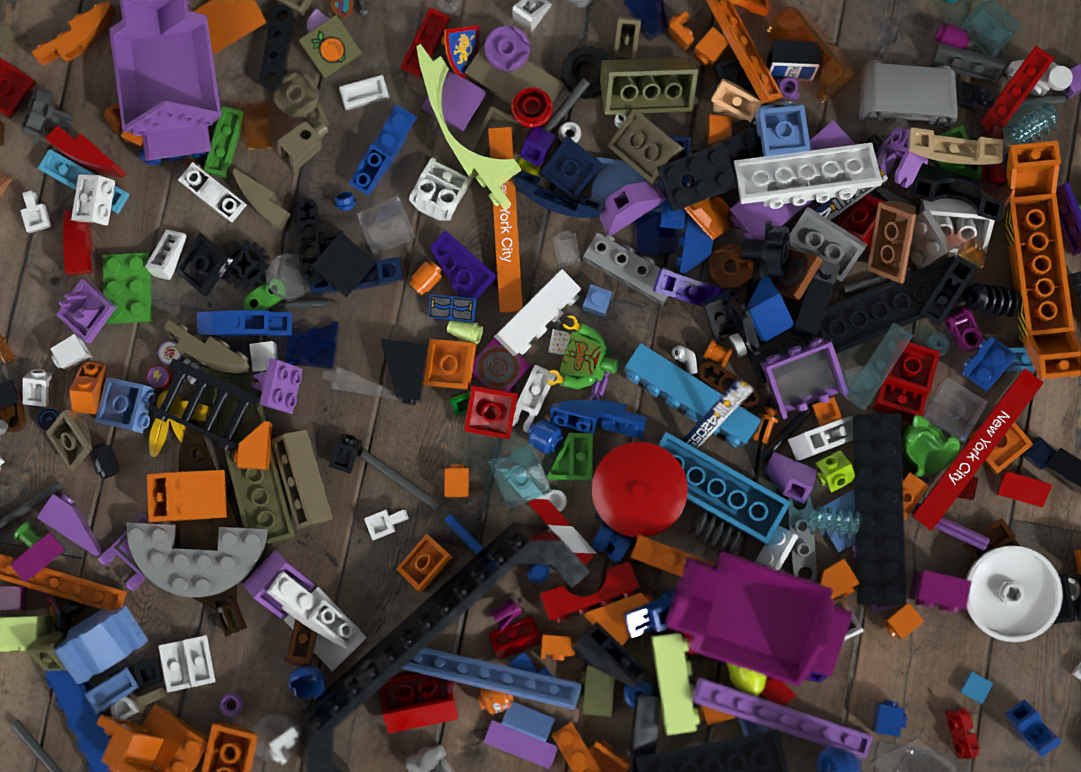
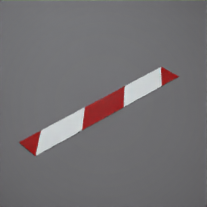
(563, 528)

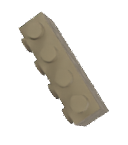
(302, 479)

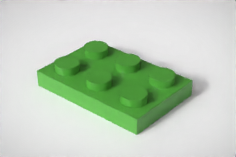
(128, 287)

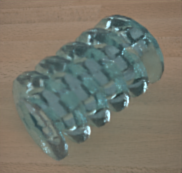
(1033, 124)
(833, 522)

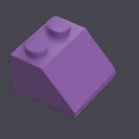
(265, 575)

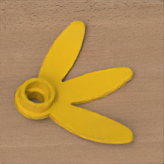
(160, 428)

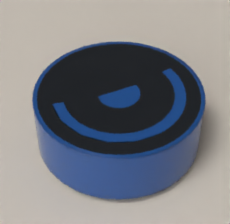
(47, 418)

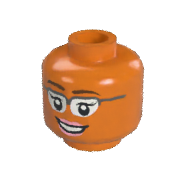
(494, 700)

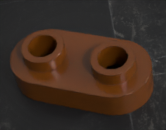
(16, 410)

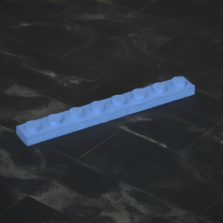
(495, 677)

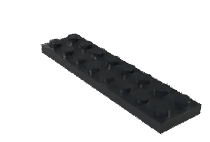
(881, 508)

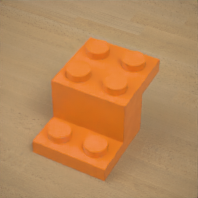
(130, 747)

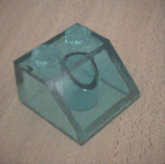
(991, 27)
(520, 476)

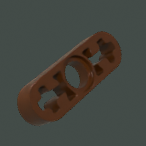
(716, 370)

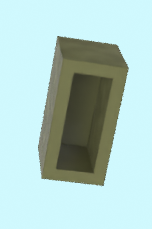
(597, 692)

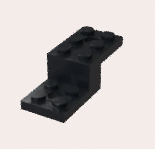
(709, 167)

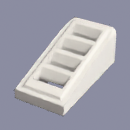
(165, 268)

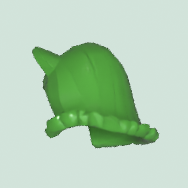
(928, 447)

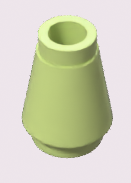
(465, 330)

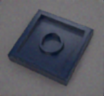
(571, 168)

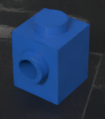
(889, 718)

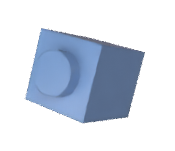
(597, 301)

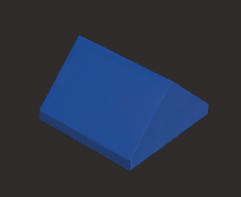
(768, 311)

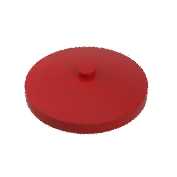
(639, 489)

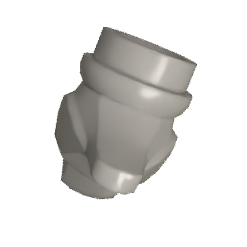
(425, 758)

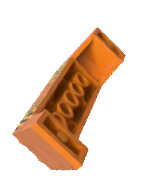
(1039, 261)

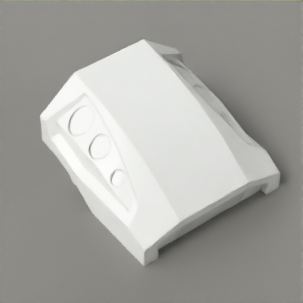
(439, 190)

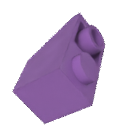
(791, 477)

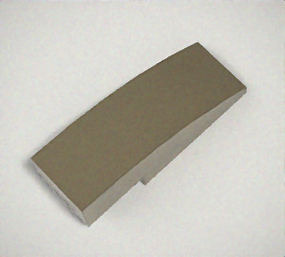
(262, 200)

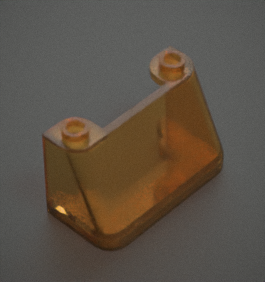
(799, 23)

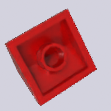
(490, 412)

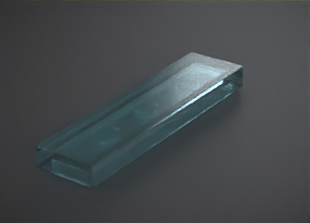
(878, 366)

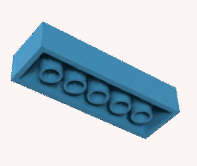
(687, 393)
(727, 492)

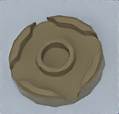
(297, 95)

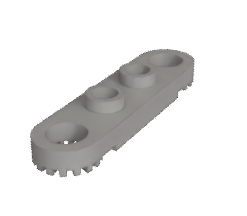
(803, 550)

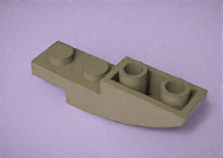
(209, 353)

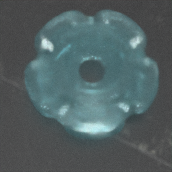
(939, 337)

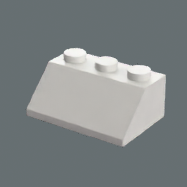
(959, 221)

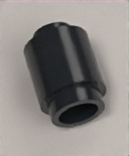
(104, 460)

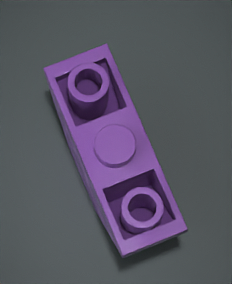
(629, 204)

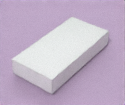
(364, 92)

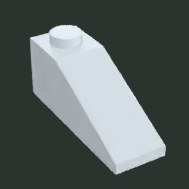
(822, 438)

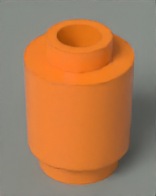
(425, 277)

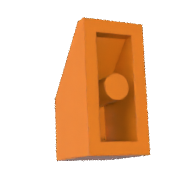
(255, 449)

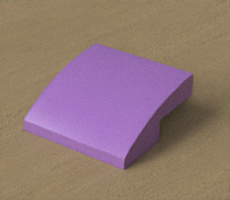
(459, 101)

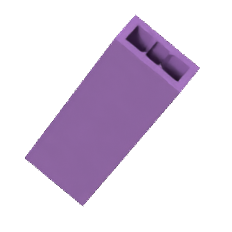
(753, 216)

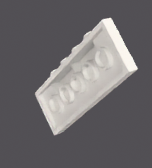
(807, 175)

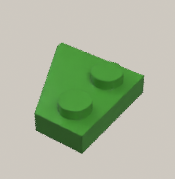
(574, 459)

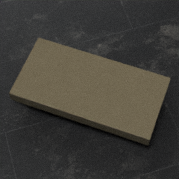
(509, 83)

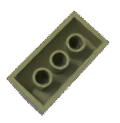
(648, 85)

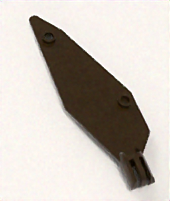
(204, 533)

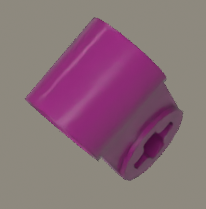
(963, 327)

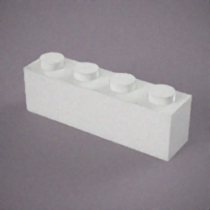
(537, 313)

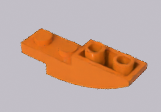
(85, 31)

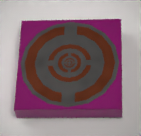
(498, 367)

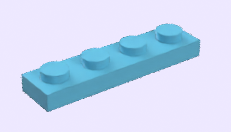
(67, 173)

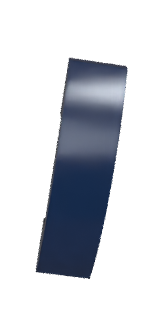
(552, 201)
(382, 273)

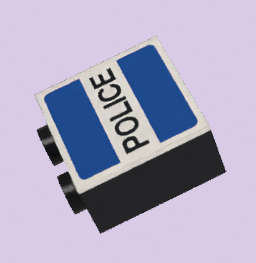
(794, 59)

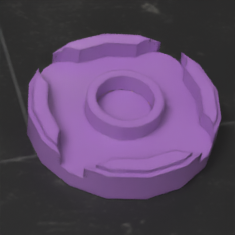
(507, 48)

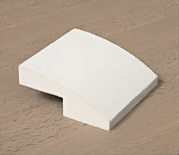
(186, 663)

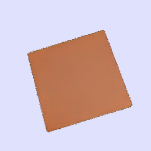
(230, 20)

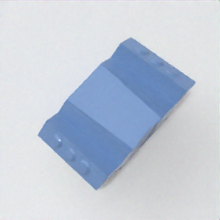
(99, 643)

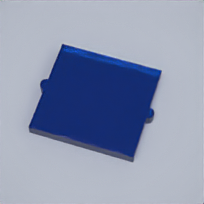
(652, 237)

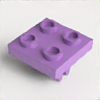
(85, 310)
(279, 386)

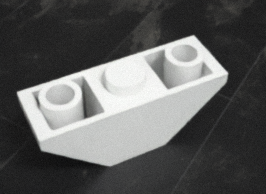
(212, 192)

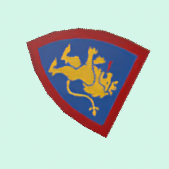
(461, 47)

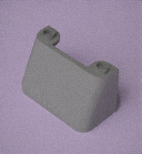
(908, 93)

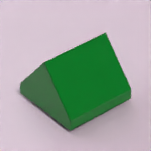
(460, 402)

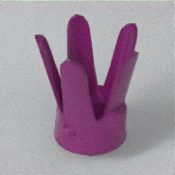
(505, 612)

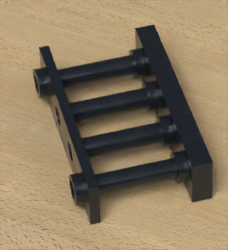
(203, 382)

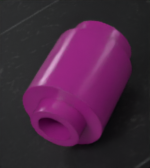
(953, 36)

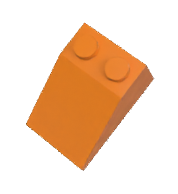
(183, 744)

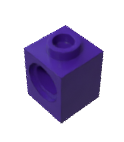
(537, 146)

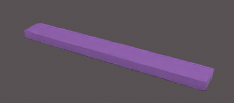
(780, 717)

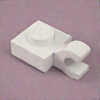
(35, 215)
(382, 524)

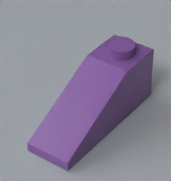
(69, 521)

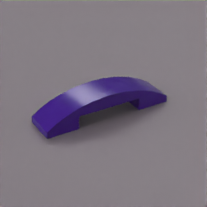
(684, 288)

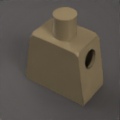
(301, 144)

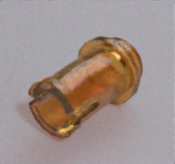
(5, 352)

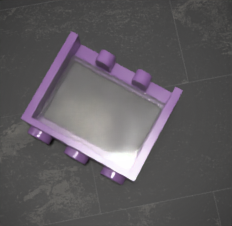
(804, 376)

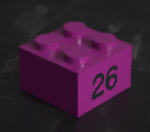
(939, 589)

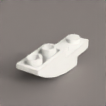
(311, 612)

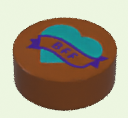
(342, 8)

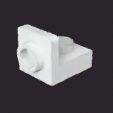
(36, 387)
(287, 739)

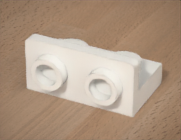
(93, 199)

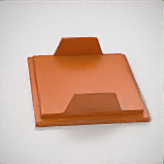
(711, 216)

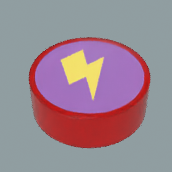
(158, 377)

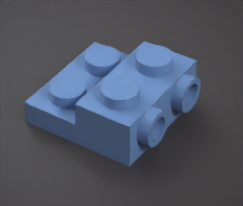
(782, 129)
(125, 405)

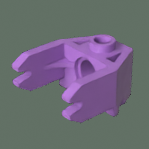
(898, 147)

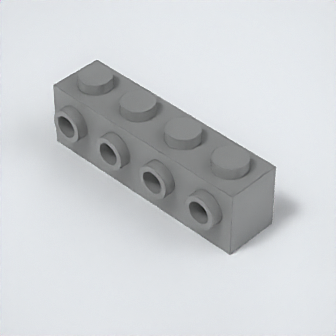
(624, 266)

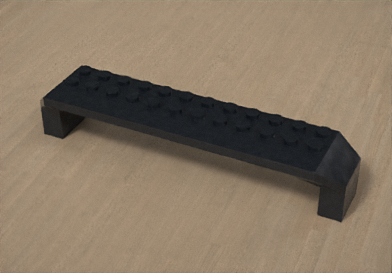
(512, 547)

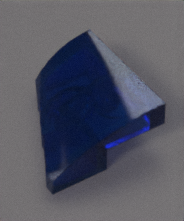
(651, 14)
(314, 347)

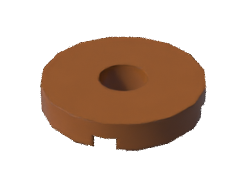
(720, 276)

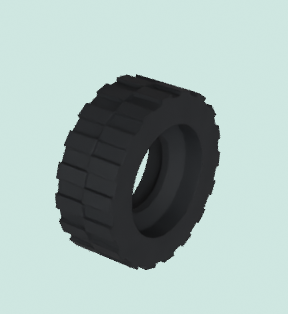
(573, 59)

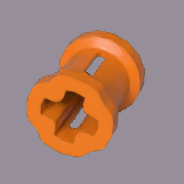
(717, 353)

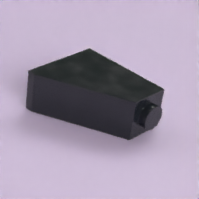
(407, 368)
(1066, 468)

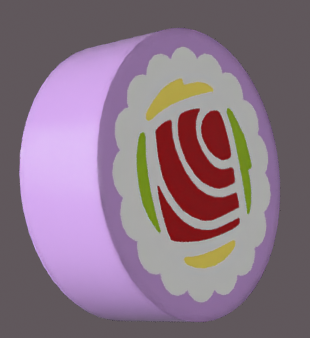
(168, 351)

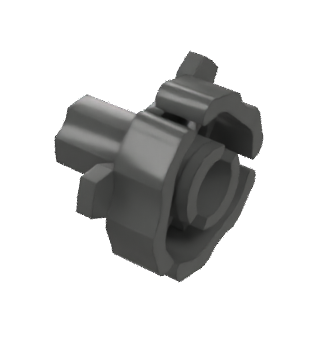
(42, 114)

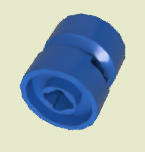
(611, 542)

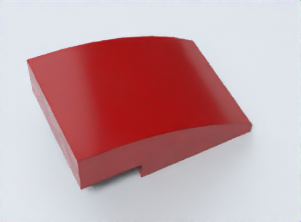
(83, 153)
(908, 382)

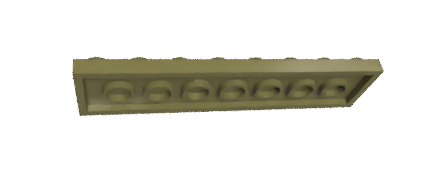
(257, 492)

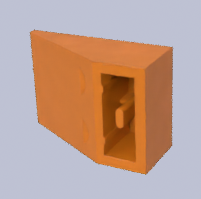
(186, 496)

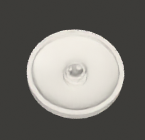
(1013, 593)

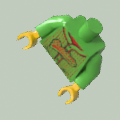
(584, 358)

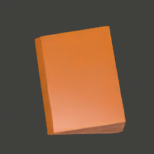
(424, 563)

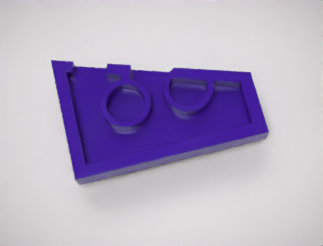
(463, 269)

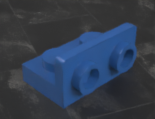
(988, 363)

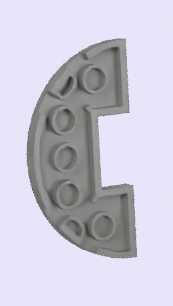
(193, 570)

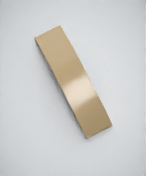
(955, 150)

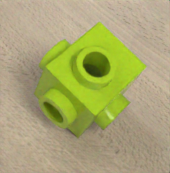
(835, 471)

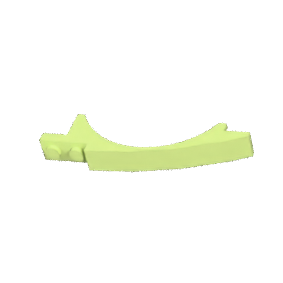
(491, 171)

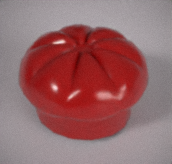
(531, 107)

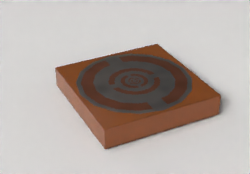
(798, 275)

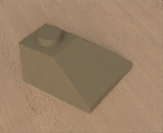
(70, 438)

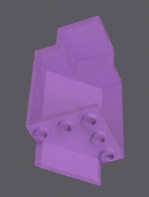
(165, 76)

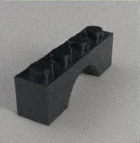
(986, 198)

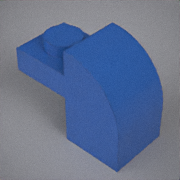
(1031, 728)

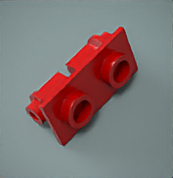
(964, 744)

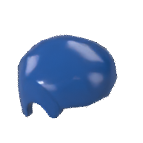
(307, 682)

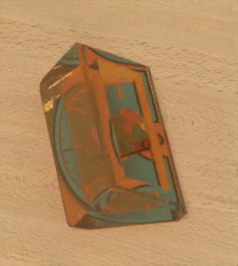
(973, 252)

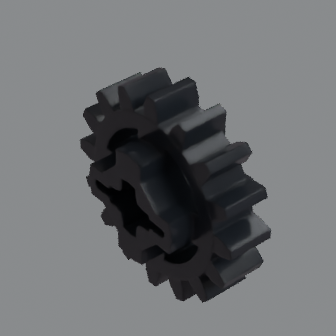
(255, 266)

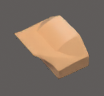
(735, 101)

